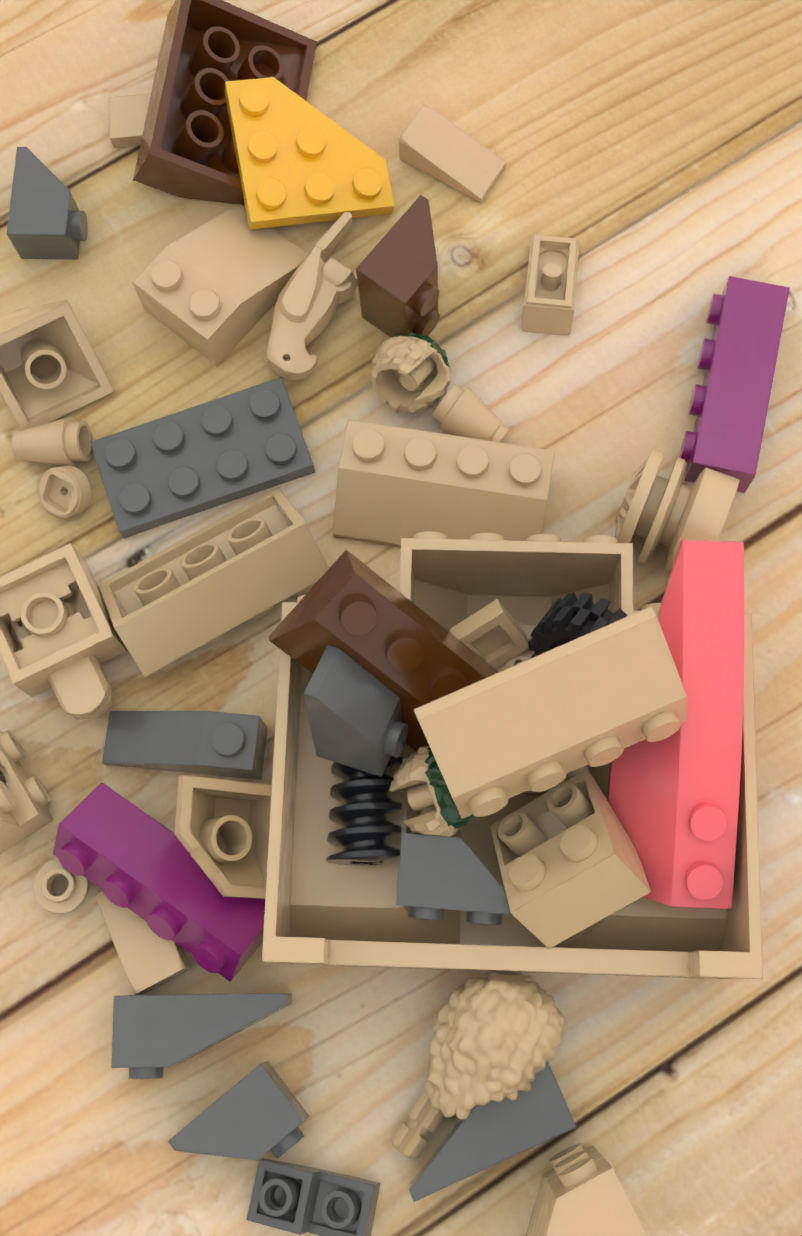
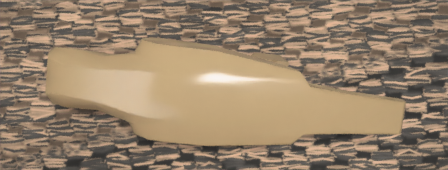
(309, 304)

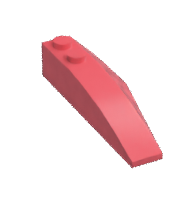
(685, 790)

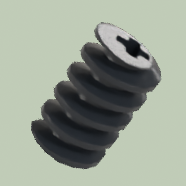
(363, 816)

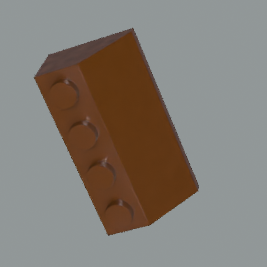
(383, 634)

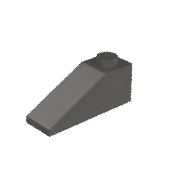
(187, 742)
(172, 1028)
(496, 1134)

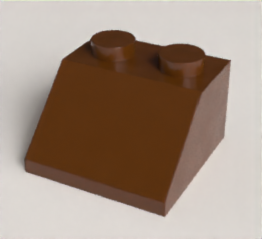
(401, 276)

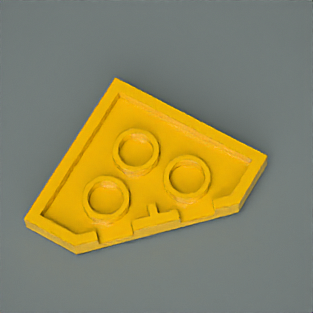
(299, 161)

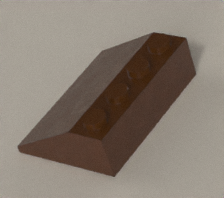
(187, 125)

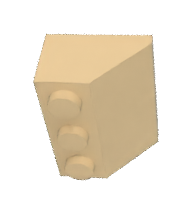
(583, 1198)

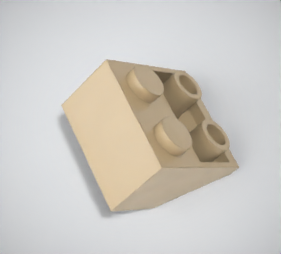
(567, 861)

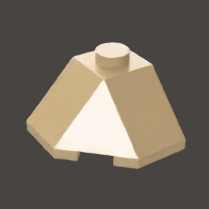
(226, 832)

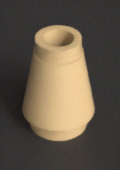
(467, 416)
(55, 443)

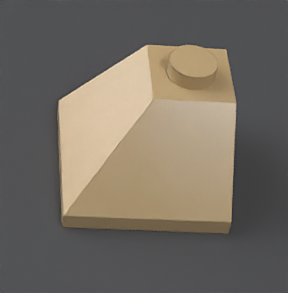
(47, 364)

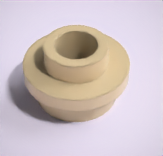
(69, 901)

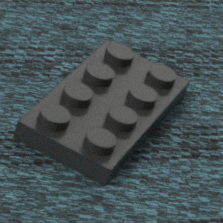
(202, 457)

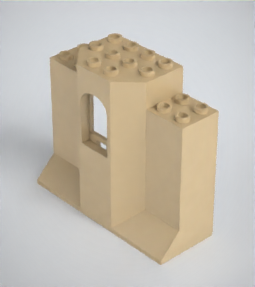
(350, 912)

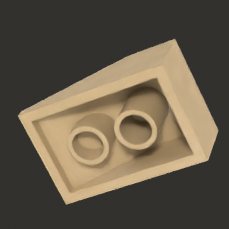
(218, 281)

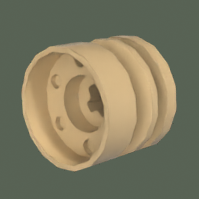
(669, 511)

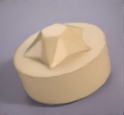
(64, 491)

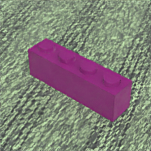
(736, 380)
(155, 877)

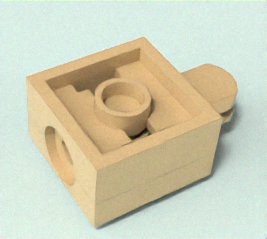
(58, 632)

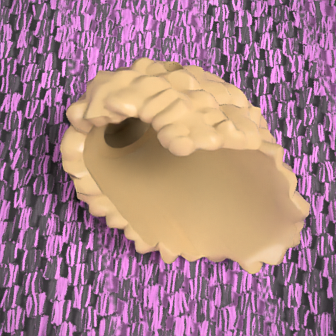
(490, 1042)

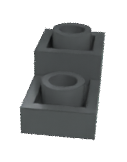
(312, 1200)

